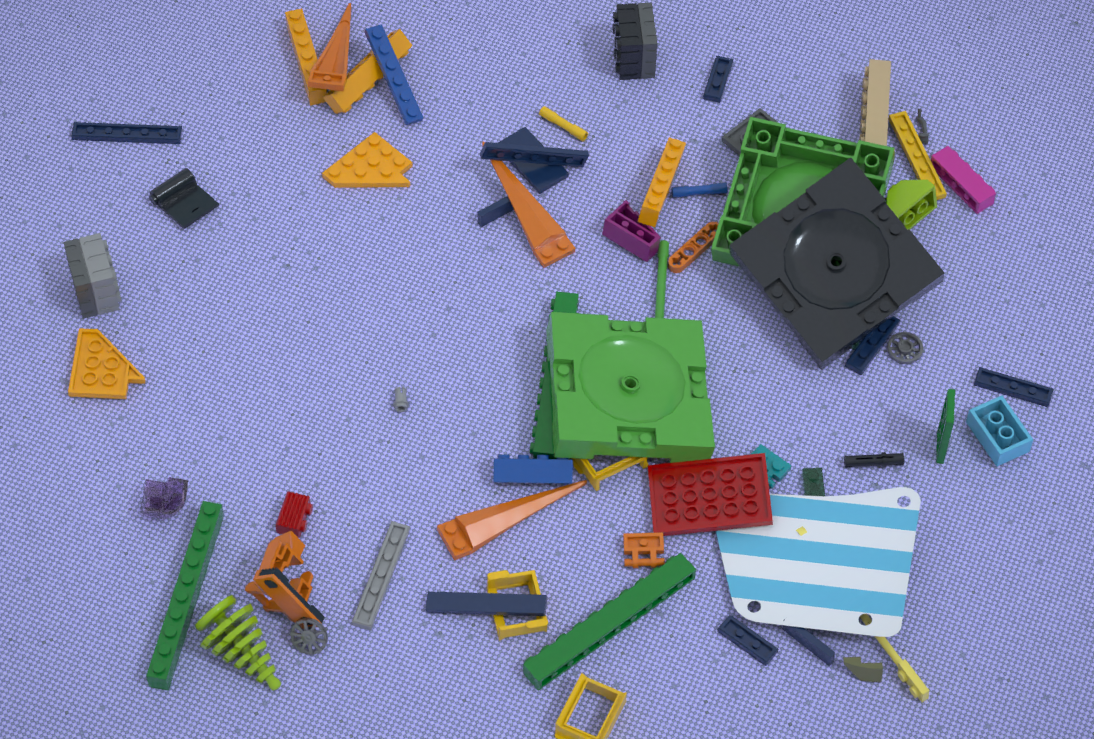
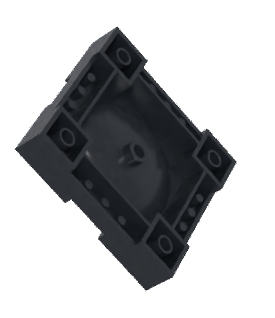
(841, 222)

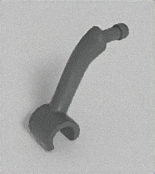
(924, 135)

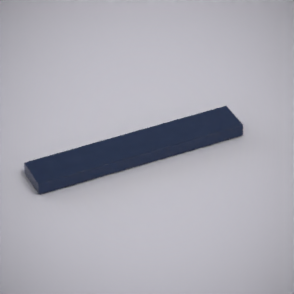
(126, 133)
(534, 154)
(486, 603)

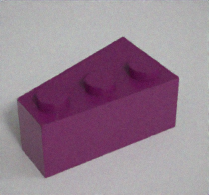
(626, 231)

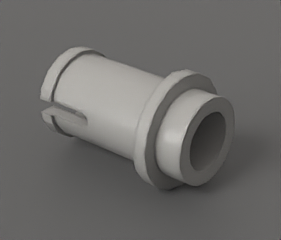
(400, 400)

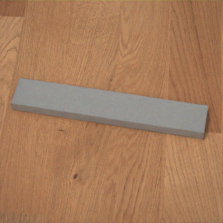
(381, 575)

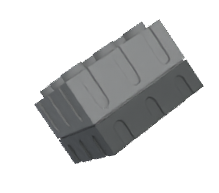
(93, 275)

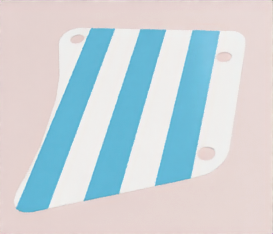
(843, 566)

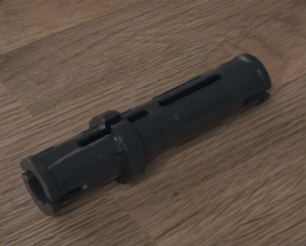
(874, 460)

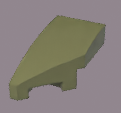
(864, 671)

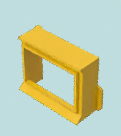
(584, 466)
(503, 580)
(565, 731)

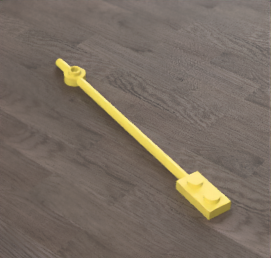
(905, 671)

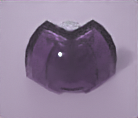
(163, 499)

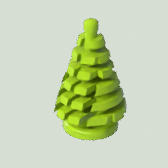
(233, 632)

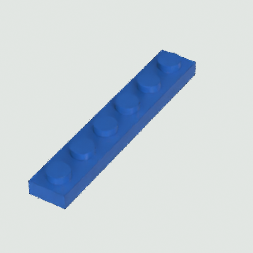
(393, 74)

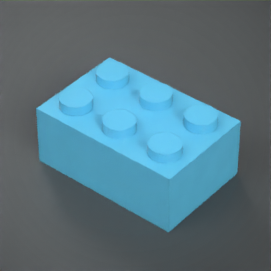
(999, 430)

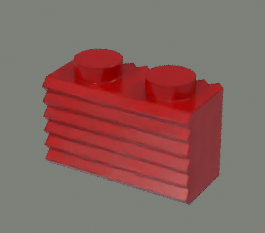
(294, 514)

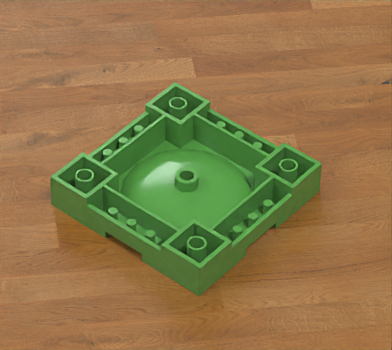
(779, 167)
(629, 388)

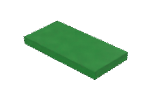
(945, 426)

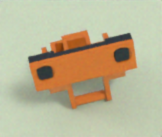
(269, 580)

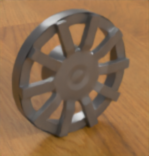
(905, 348)
(309, 636)

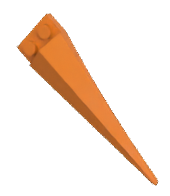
(332, 65)
(542, 231)
(477, 528)

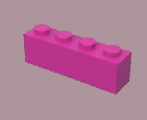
(963, 179)

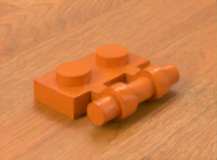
(643, 544)

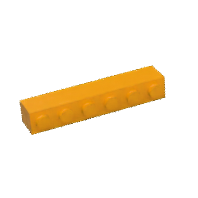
(304, 52)
(364, 75)
(661, 182)

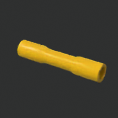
(573, 129)

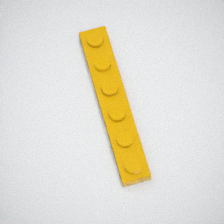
(915, 151)

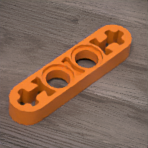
(692, 245)

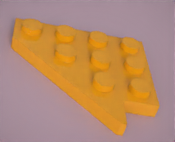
(370, 166)
(100, 368)

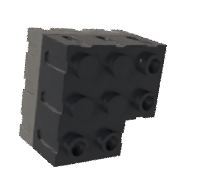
(635, 41)

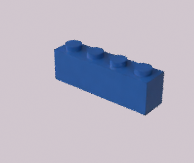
(532, 470)

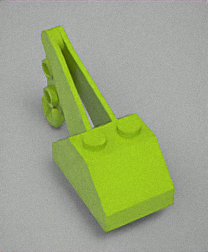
(911, 200)

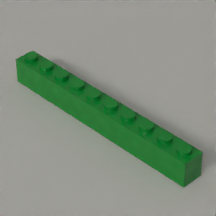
(543, 433)
(185, 596)
(608, 621)

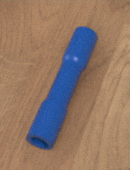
(686, 191)

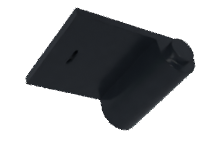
(183, 198)

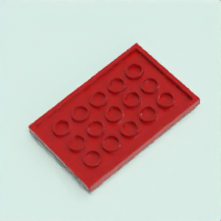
(710, 494)

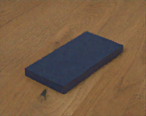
(538, 175)

